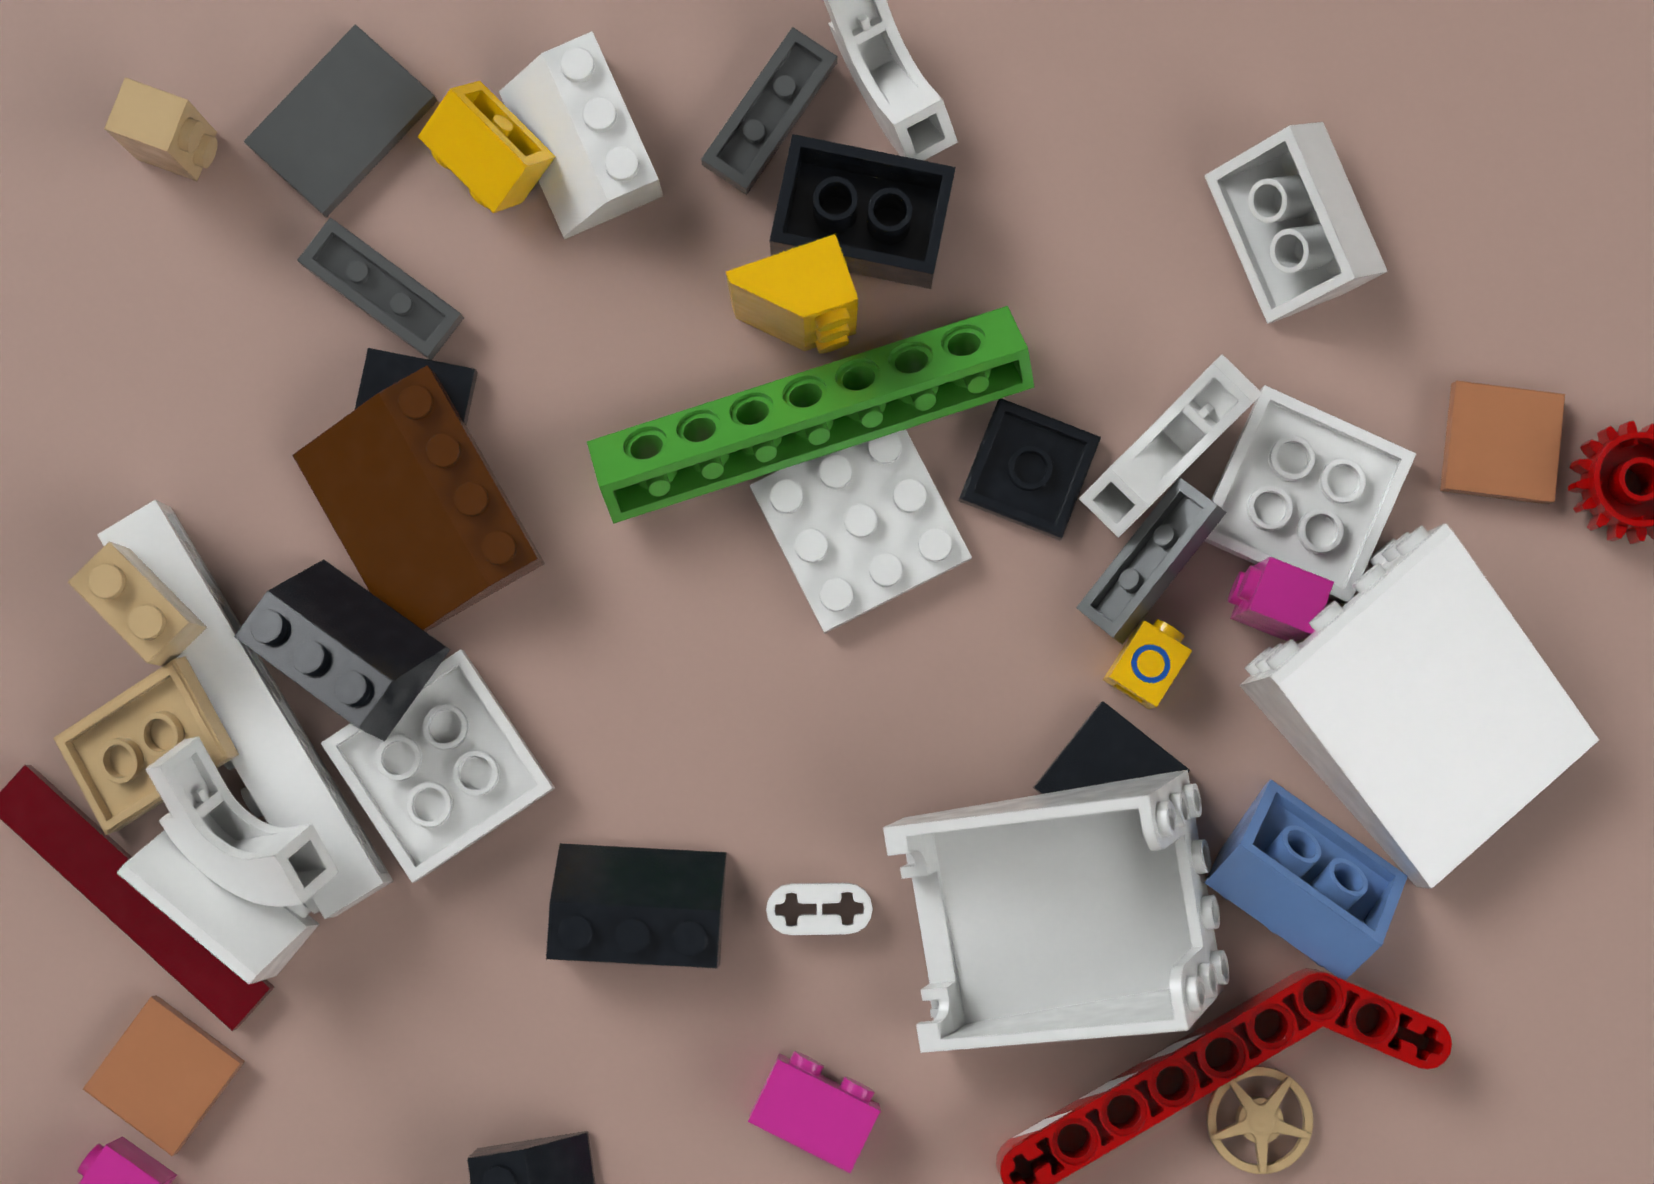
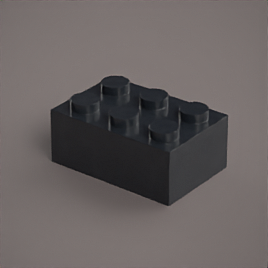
(876, 202)

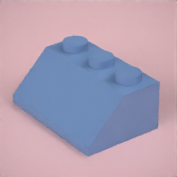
(1308, 881)

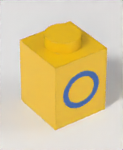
(1148, 663)

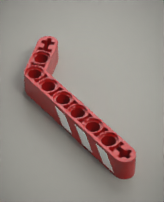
(1200, 1079)

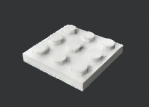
(1307, 491)
(860, 526)
(442, 772)

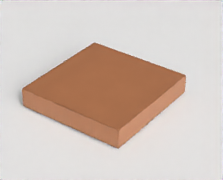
(1502, 442)
(163, 1075)

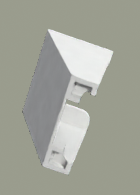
(1422, 705)
(1064, 914)

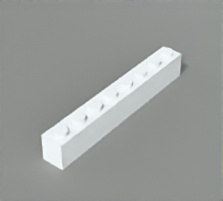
(275, 755)

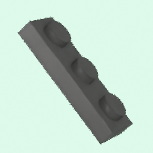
(769, 110)
(380, 289)
(1151, 560)

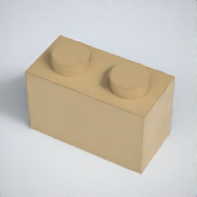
(162, 129)
(137, 604)

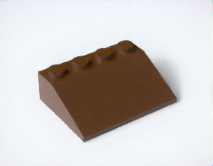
(417, 503)

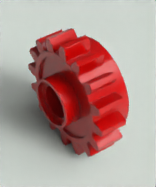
(1604, 482)

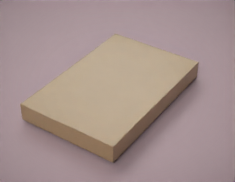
(132, 732)

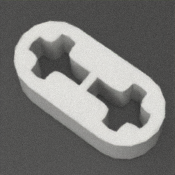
(819, 923)

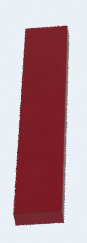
(91, 864)

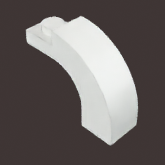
(888, 78)
(1170, 445)
(228, 842)

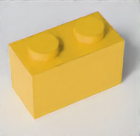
(485, 146)

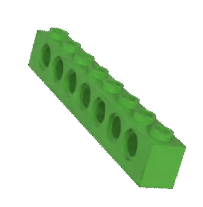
(811, 414)

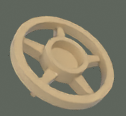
(1261, 1121)

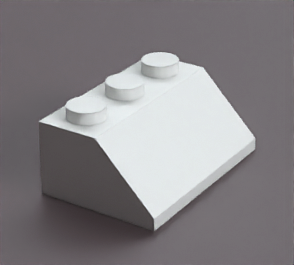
(582, 119)
(1295, 221)
(240, 933)

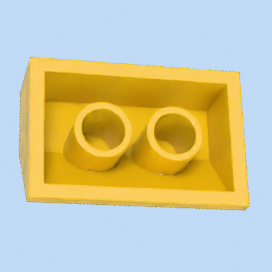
(798, 296)

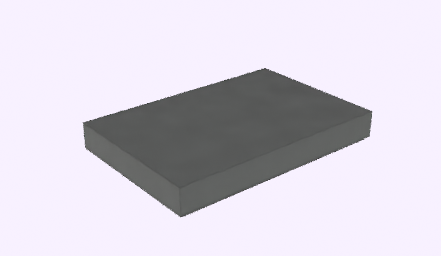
(340, 120)

